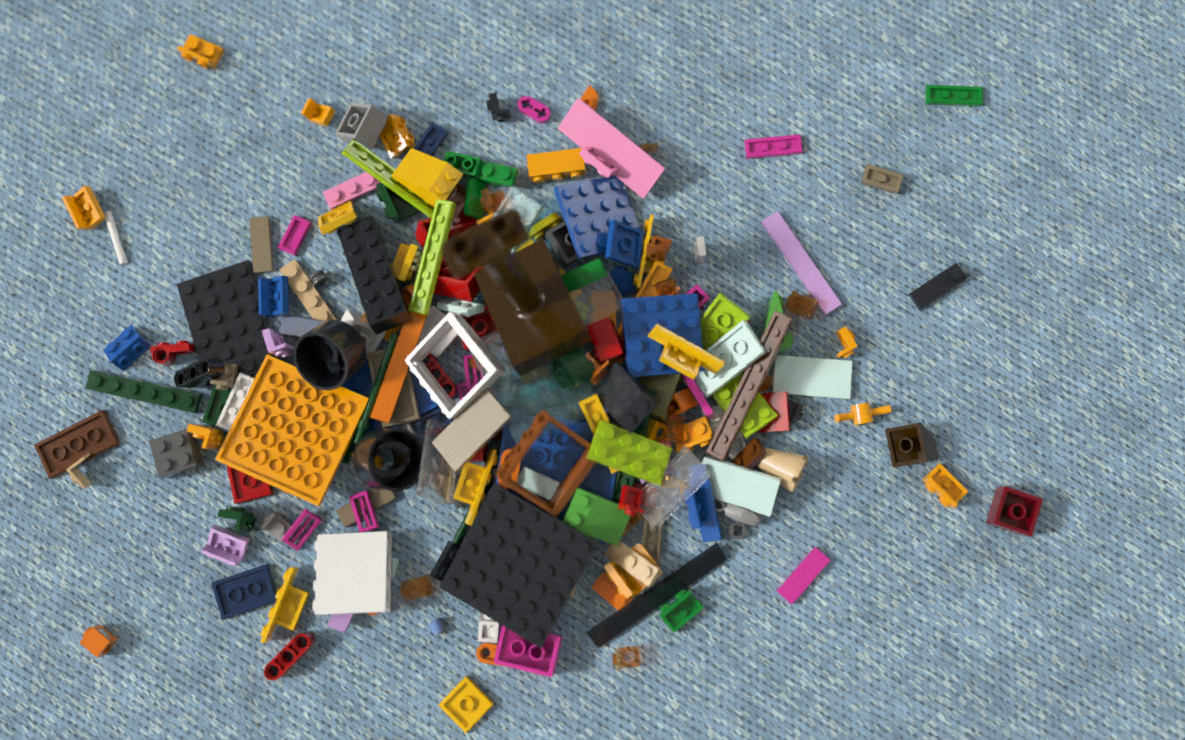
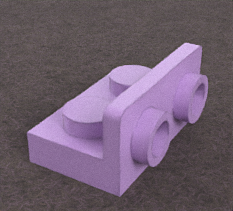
(276, 344)

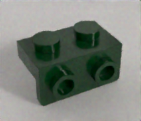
(244, 520)

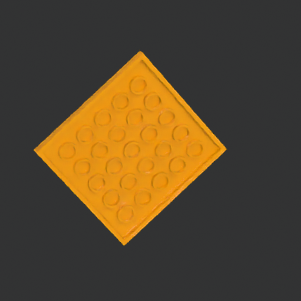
(292, 431)

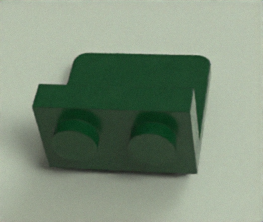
(396, 207)

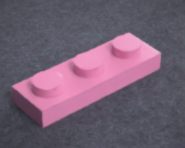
(350, 190)

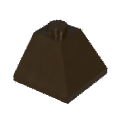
(911, 445)

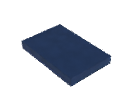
(244, 591)

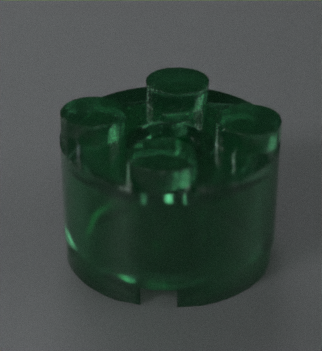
(572, 369)

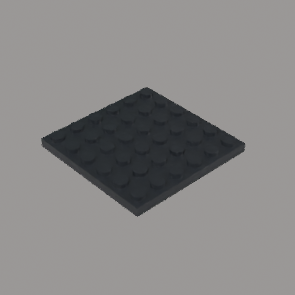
(518, 565)

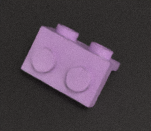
(226, 546)

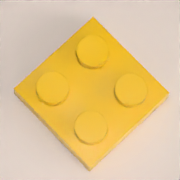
(341, 215)

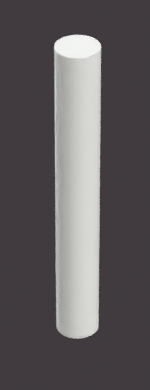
(115, 238)

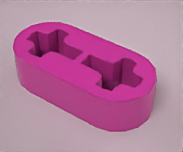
(531, 113)

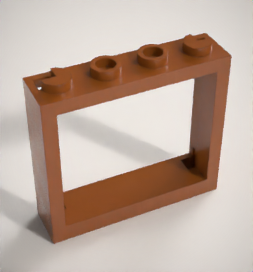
(569, 483)

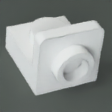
(488, 630)

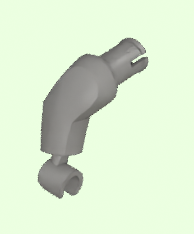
(740, 514)

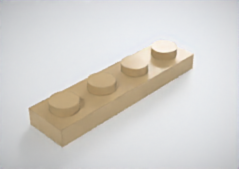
(307, 292)

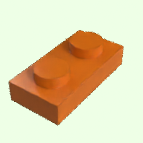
(609, 591)

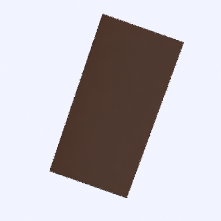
(66, 447)

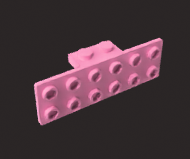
(610, 149)

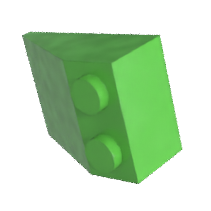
(596, 516)

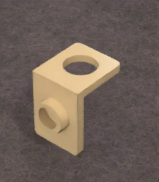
(76, 475)

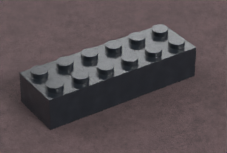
(374, 275)

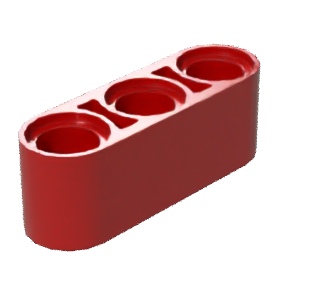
(444, 379)
(281, 660)

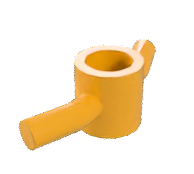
(862, 413)

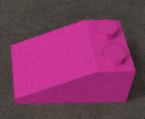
(523, 655)

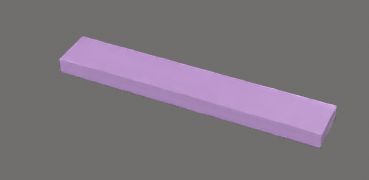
(801, 263)

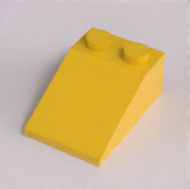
(427, 176)

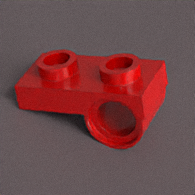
(180, 347)

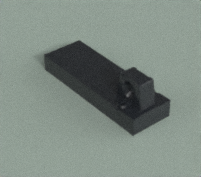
(937, 286)

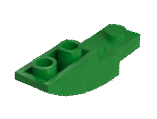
(482, 171)

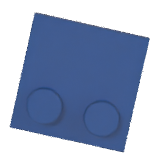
(624, 244)

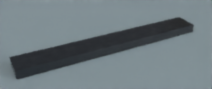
(657, 595)

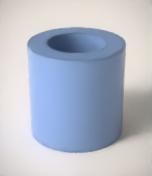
(436, 626)

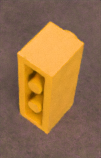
(555, 165)

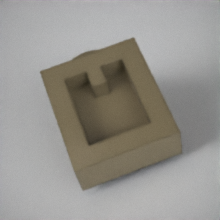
(227, 379)

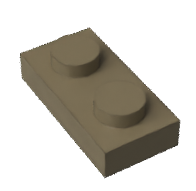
(881, 179)

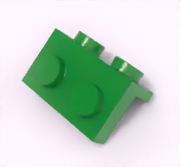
(680, 610)

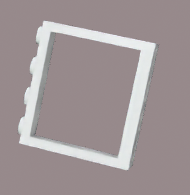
(476, 345)

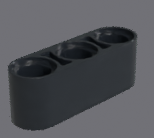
(199, 373)

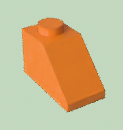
(681, 402)

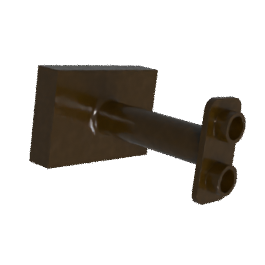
(520, 290)

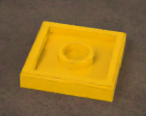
(466, 704)

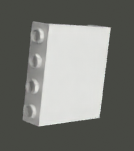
(353, 573)

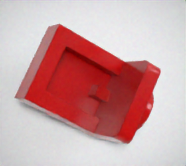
(631, 500)

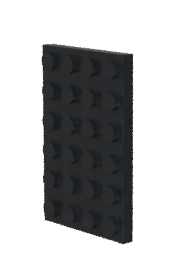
(226, 317)

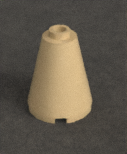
(784, 466)

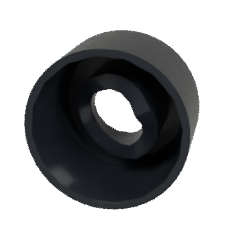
(322, 366)
(406, 459)

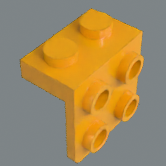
(628, 584)

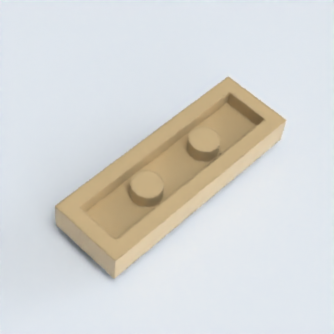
(633, 563)

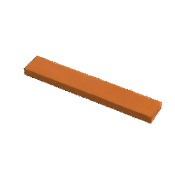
(398, 368)

